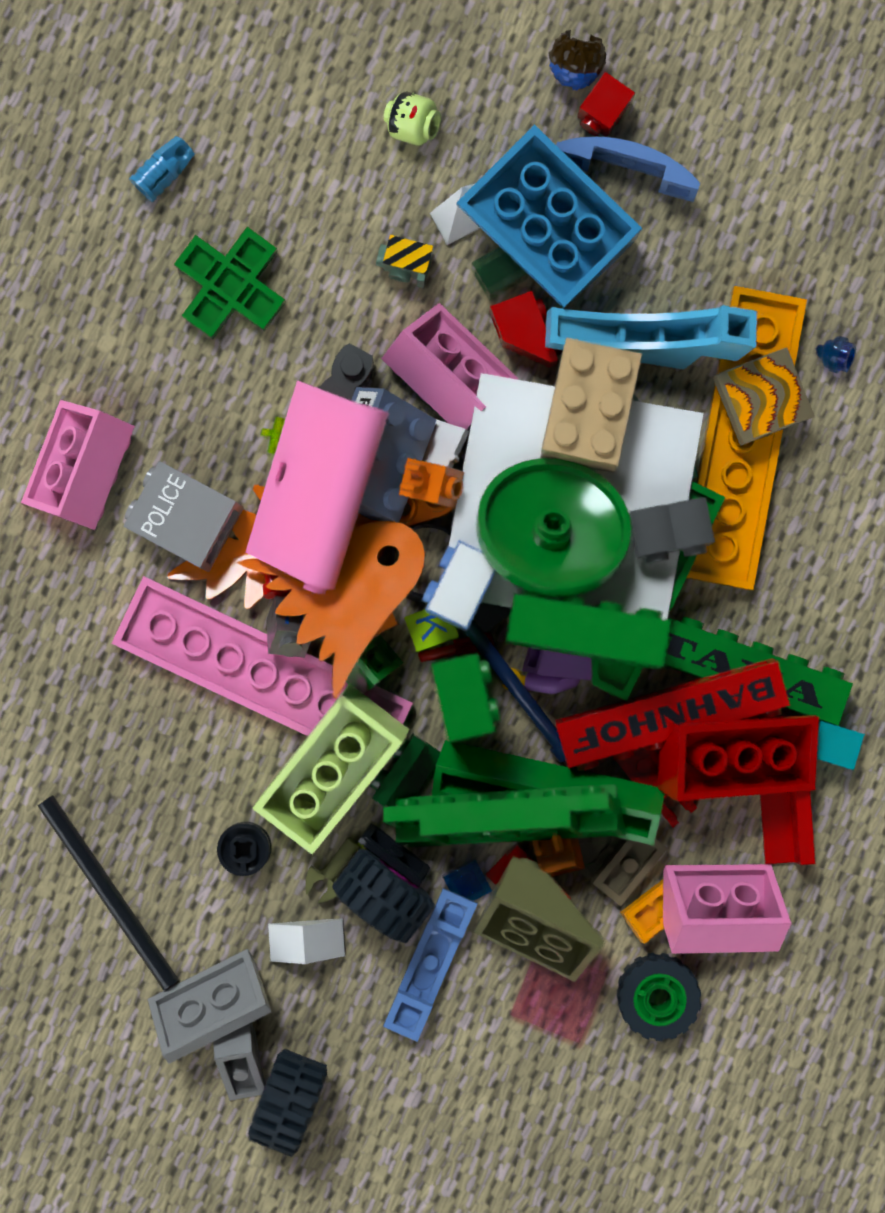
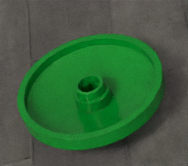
(553, 527)

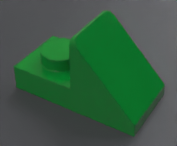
(373, 665)

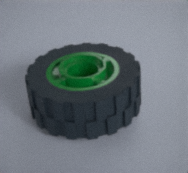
(663, 1019)

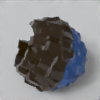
(577, 61)

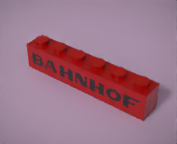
(652, 717)

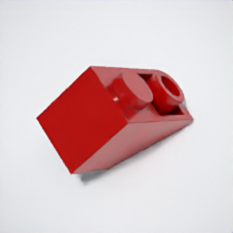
(523, 329)

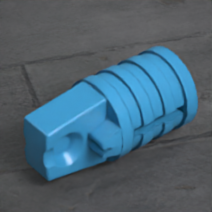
(162, 168)

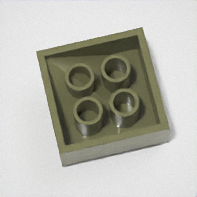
(539, 921)

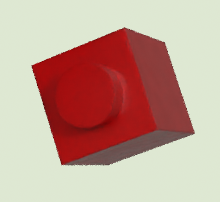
(605, 105)

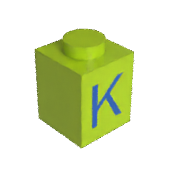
(429, 631)

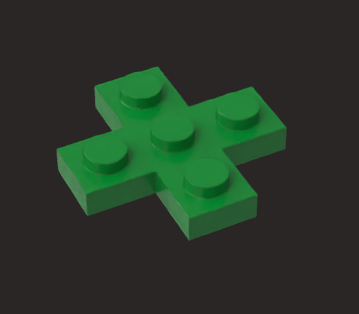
(230, 283)

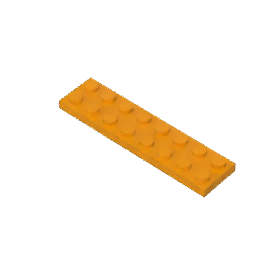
(745, 471)

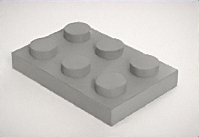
(208, 1006)

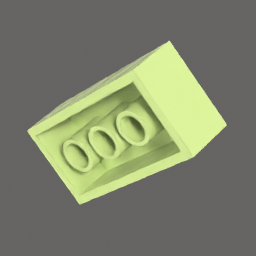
(331, 769)

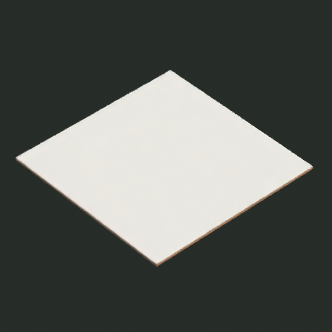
(651, 472)

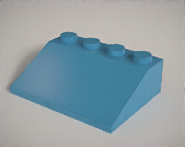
(549, 217)

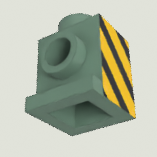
(405, 259)

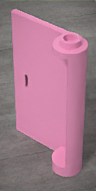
(316, 485)

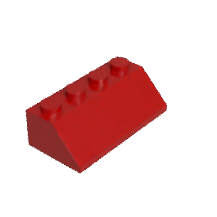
(739, 758)

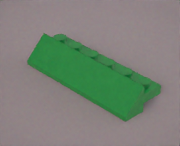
(507, 816)

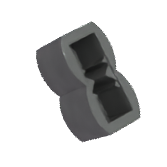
(349, 370)
(671, 529)

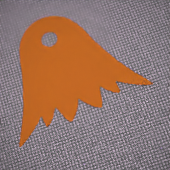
(362, 596)

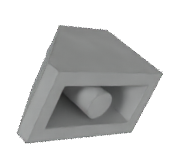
(240, 1063)

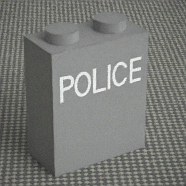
(182, 515)

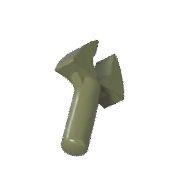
(332, 869)

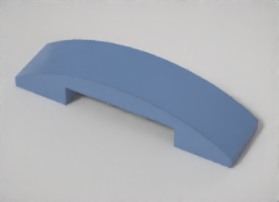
(675, 178)
(429, 964)

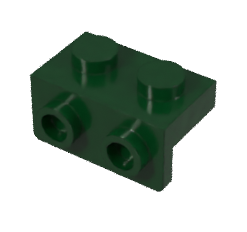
(407, 772)

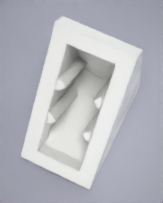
(306, 941)

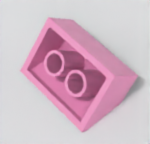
(444, 364)
(78, 464)
(723, 909)

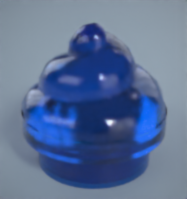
(837, 354)

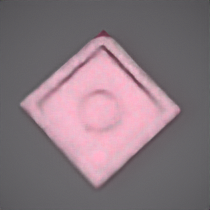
(557, 1001)

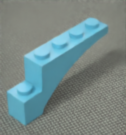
(661, 338)

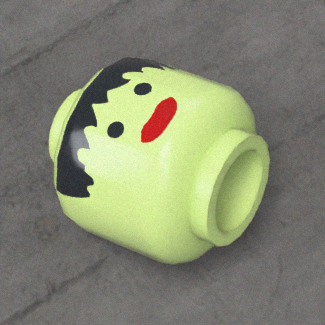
(412, 118)

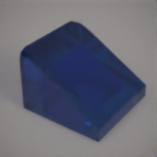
(467, 880)

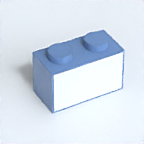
(460, 586)

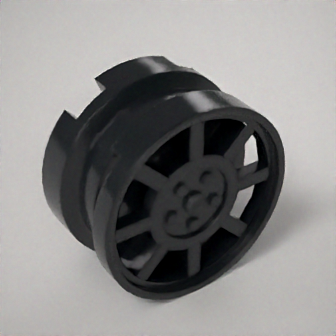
(244, 848)

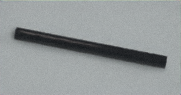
(108, 892)

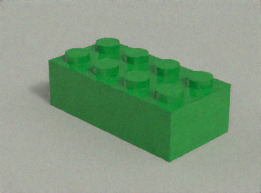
(588, 631)
(464, 697)

